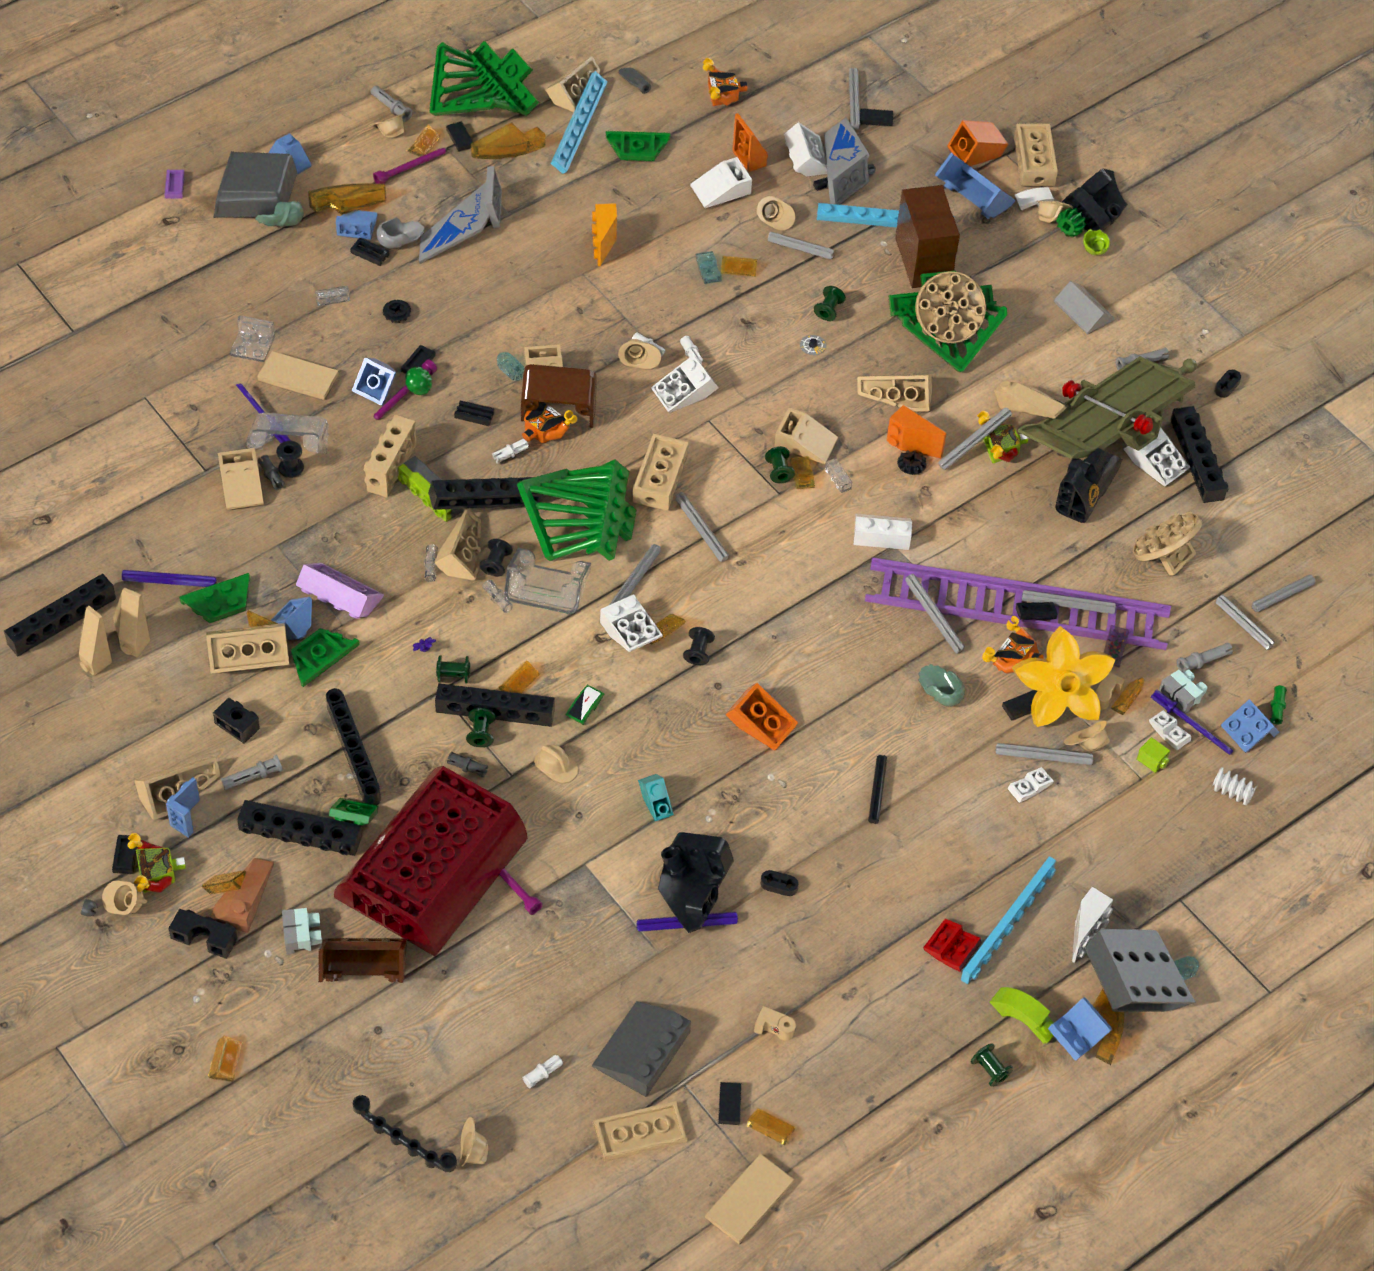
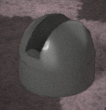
(87, 908)

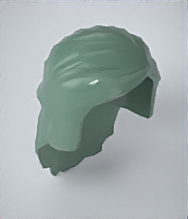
(285, 215)
(942, 685)

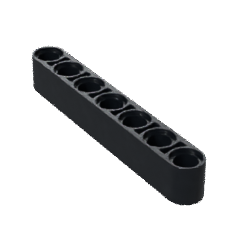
(338, 707)

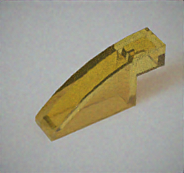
(508, 143)
(347, 197)
(1116, 1020)

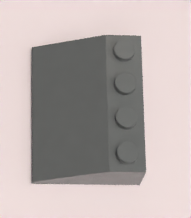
(643, 1046)

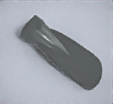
(635, 79)

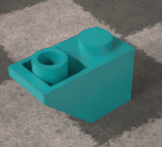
(656, 796)

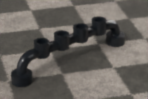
(447, 1161)

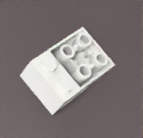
(723, 183)
(684, 385)
(1159, 459)
(629, 623)
(1091, 917)

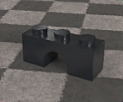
(188, 925)

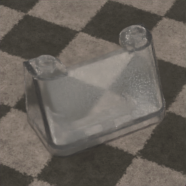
(312, 428)
(545, 586)

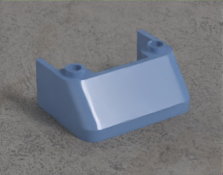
(974, 187)

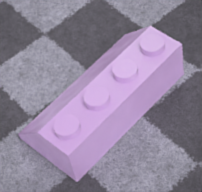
(338, 589)

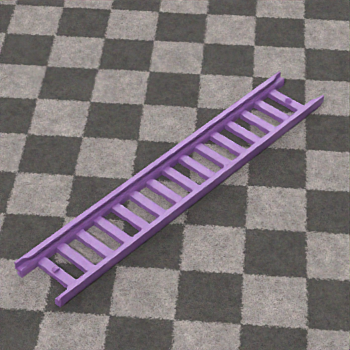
(1005, 585)

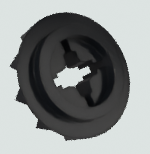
(392, 306)
(917, 467)

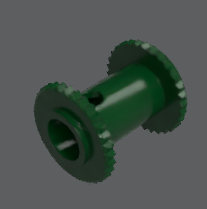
(826, 309)
(777, 457)
(453, 669)
(480, 735)
(991, 1064)

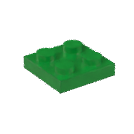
(354, 811)

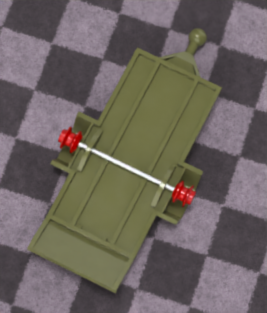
(1120, 406)

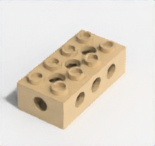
(1035, 137)
(393, 450)
(670, 454)
(244, 660)

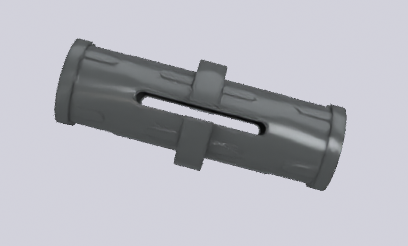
(271, 472)
(467, 764)

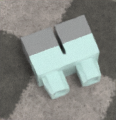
(1181, 689)
(296, 929)

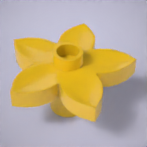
(1064, 679)

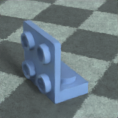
(356, 224)
(1248, 726)
(180, 805)
(1080, 1029)

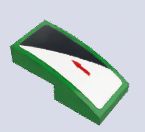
(584, 704)

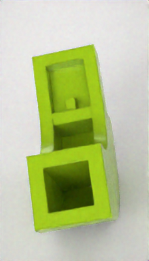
(1024, 1008)

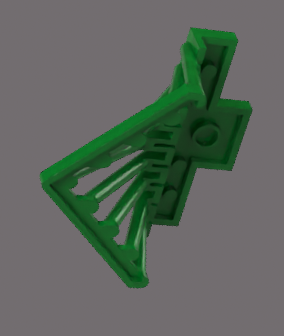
(499, 77)
(905, 305)
(607, 511)

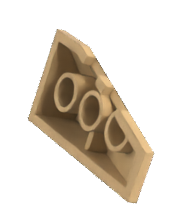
(898, 390)

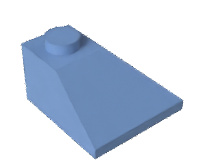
(291, 146)
(374, 380)
(296, 616)

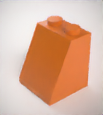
(977, 142)

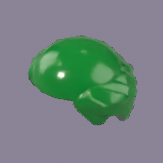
(418, 381)

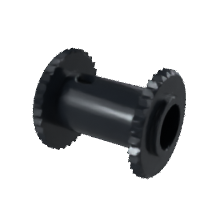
(290, 464)
(493, 565)
(696, 654)

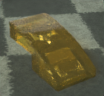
(803, 473)

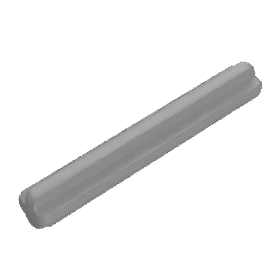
(800, 245)
(1283, 593)
(1245, 622)

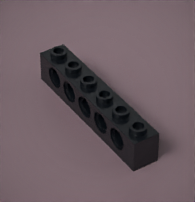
(1199, 454)
(477, 493)
(59, 615)
(505, 705)
(292, 820)

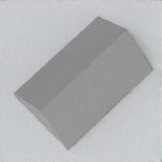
(1083, 308)

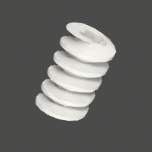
(1234, 786)

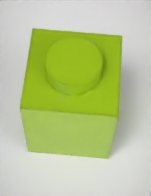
(1153, 755)

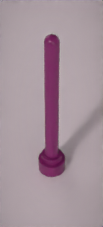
(381, 177)
(427, 365)
(531, 903)

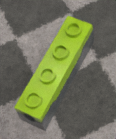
(418, 479)

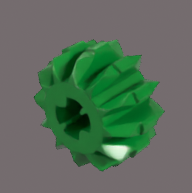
(1071, 222)

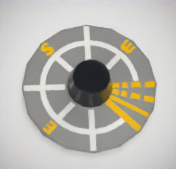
(813, 345)

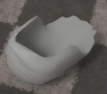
(395, 234)

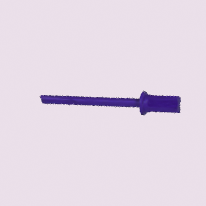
(281, 438)
(1170, 706)

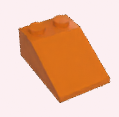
(747, 146)
(915, 433)
(762, 717)

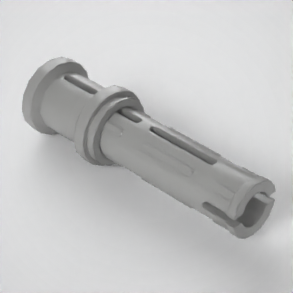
(396, 106)
(1152, 356)
(1197, 659)
(261, 769)

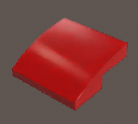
(952, 945)

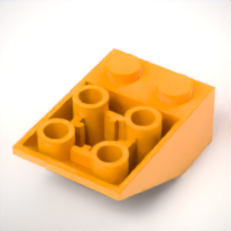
(604, 229)

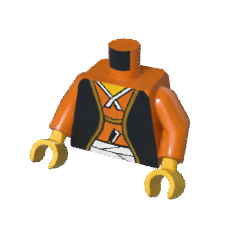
(722, 85)
(546, 423)
(1015, 649)

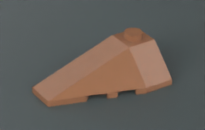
(240, 905)

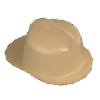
(391, 127)
(1049, 210)
(775, 213)
(639, 354)
(1090, 738)
(556, 764)
(122, 898)
(473, 1145)

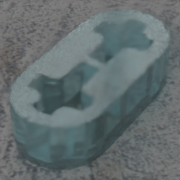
(513, 364)
(1187, 972)

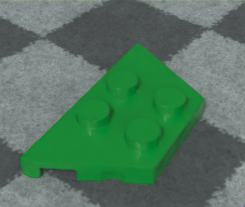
(637, 145)
(219, 599)
(319, 653)

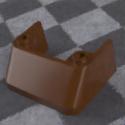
(559, 386)
(362, 957)

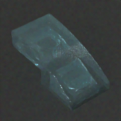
(708, 267)

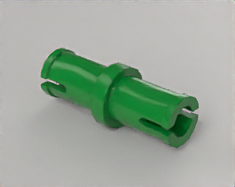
(1278, 704)

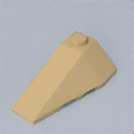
(570, 87)
(1027, 400)
(460, 551)
(131, 623)
(94, 647)
(158, 787)

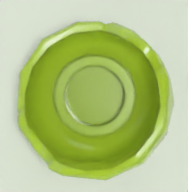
(1096, 242)

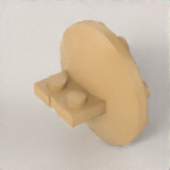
(950, 307)
(1169, 541)

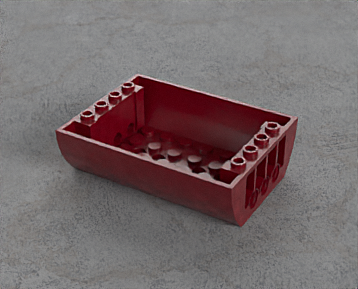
(455, 864)

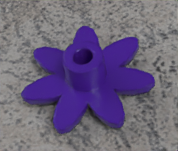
(424, 645)

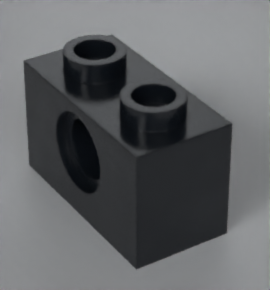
(241, 729)

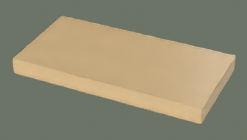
(297, 375)
(640, 1131)
(749, 1199)

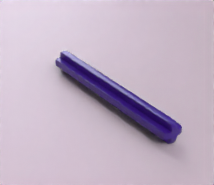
(168, 578)
(673, 923)

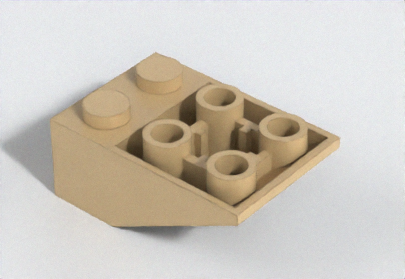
(543, 355)
(805, 436)
(240, 478)

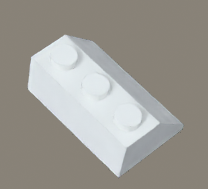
(806, 151)
(882, 531)

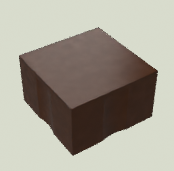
(926, 232)

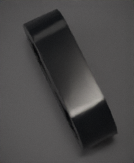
(1224, 381)
(779, 883)

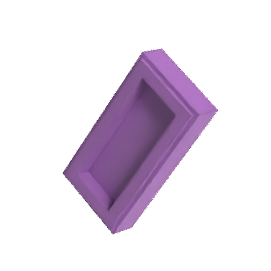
(174, 184)

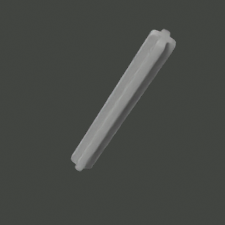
(854, 98)
(975, 438)
(701, 526)
(638, 573)
(1070, 602)
(934, 613)
(1044, 753)

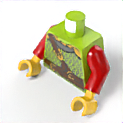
(1003, 442)
(155, 865)

